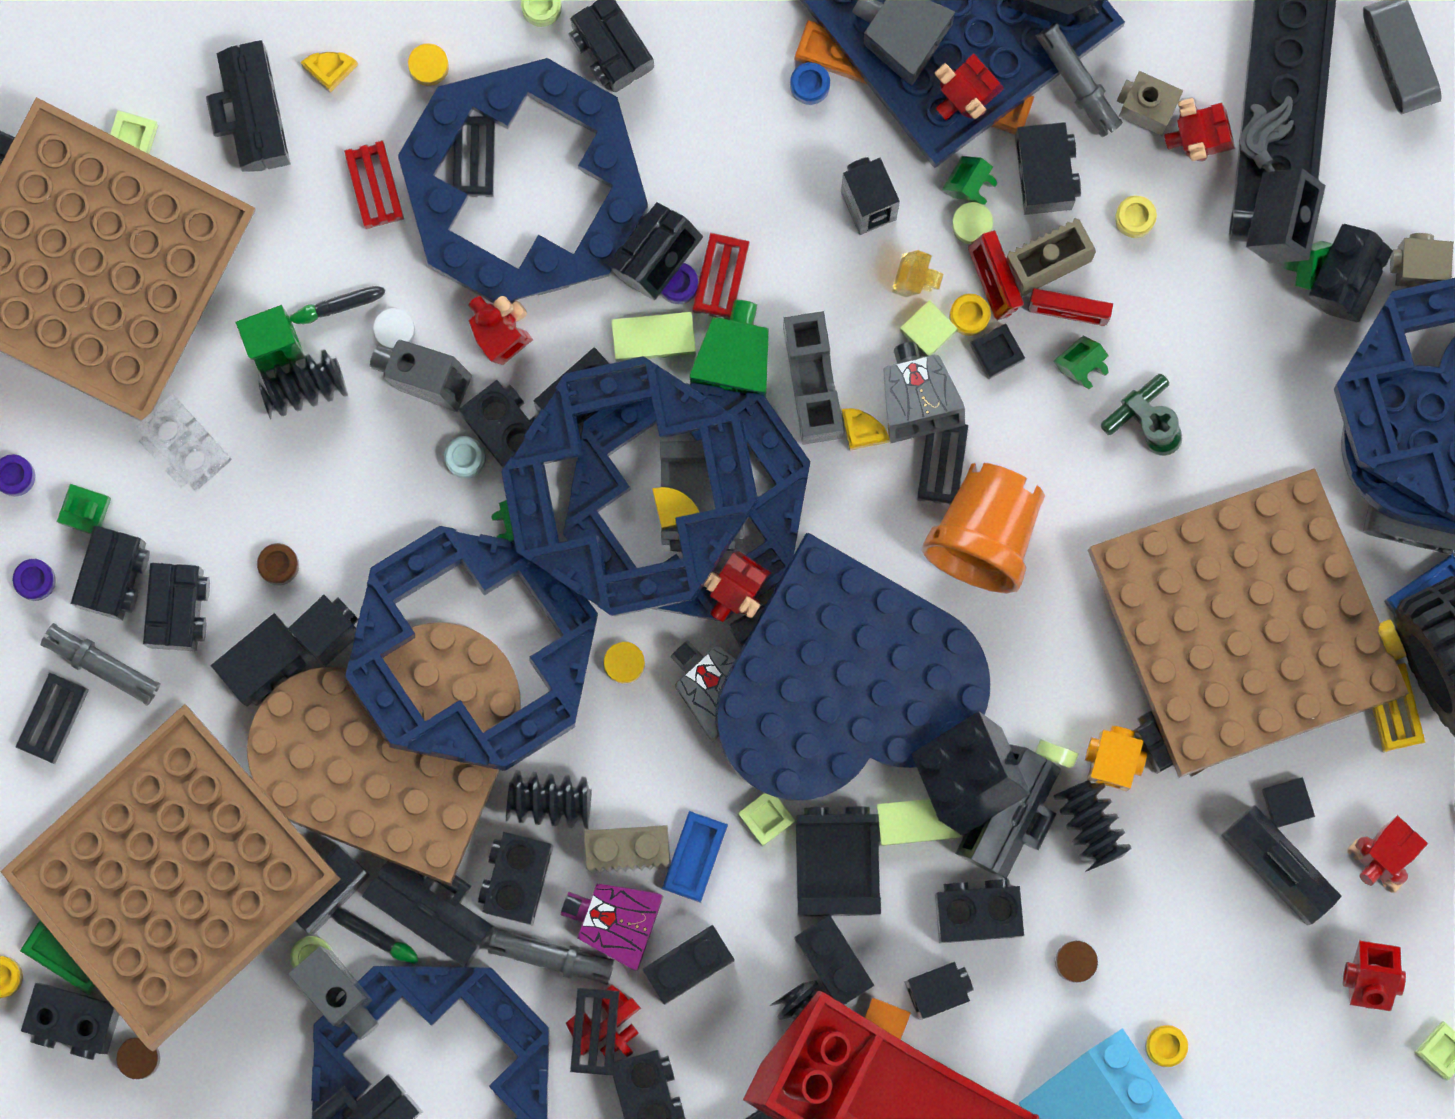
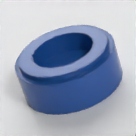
(810, 83)

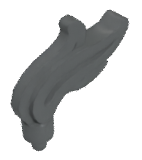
(1263, 130)

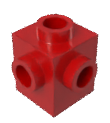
(1375, 984)

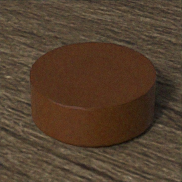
(278, 564)
(1076, 961)
(137, 1060)

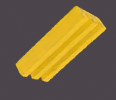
(1413, 717)

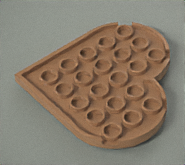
(340, 778)

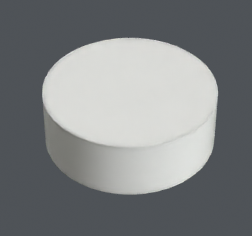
(393, 326)

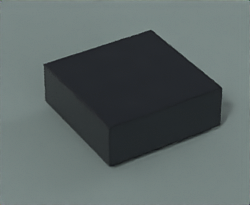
(997, 351)
(1288, 802)

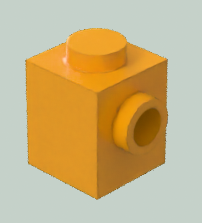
(1115, 758)

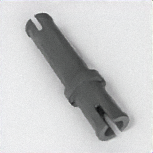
(1088, 93)
(86, 656)
(559, 958)

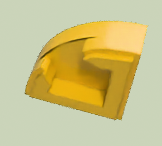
(329, 68)
(863, 429)
(672, 504)

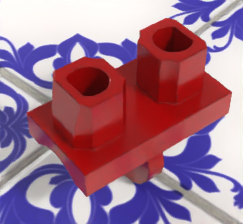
(626, 1009)

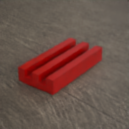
(366, 152)
(995, 275)
(1070, 307)
(714, 310)

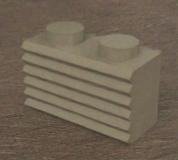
(1050, 256)
(627, 848)

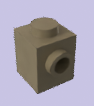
(1148, 102)
(1421, 260)

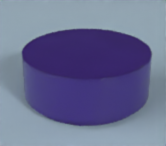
(682, 286)
(16, 475)
(34, 579)

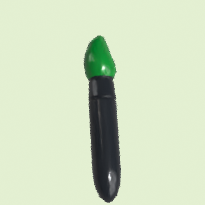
(338, 304)
(375, 936)

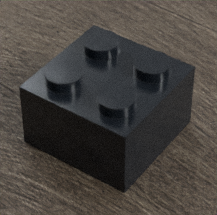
(970, 773)

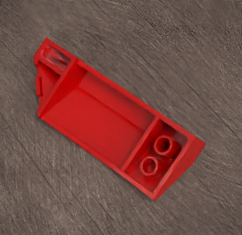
(851, 1069)

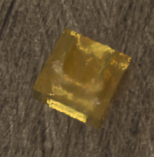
(915, 276)

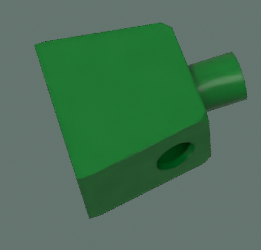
(734, 353)

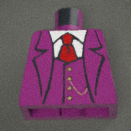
(615, 921)

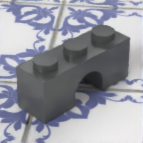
(812, 378)

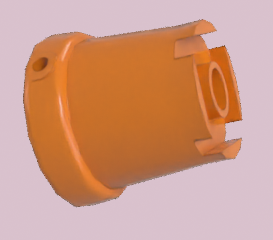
(986, 530)

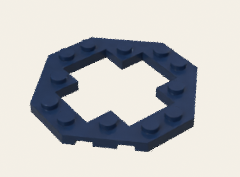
(499, 99)
(1384, 354)
(775, 515)
(702, 535)
(453, 731)
(432, 994)

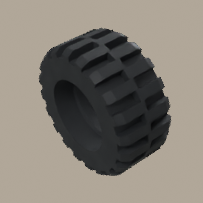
(1428, 637)

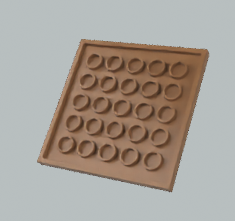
(105, 258)
(1247, 622)
(169, 877)

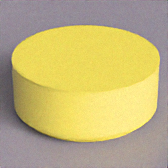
(1135, 216)

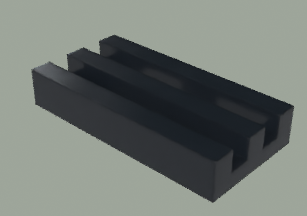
(475, 190)
(938, 496)
(66, 725)
(592, 1067)

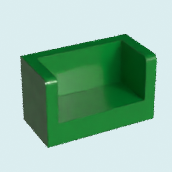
(270, 338)

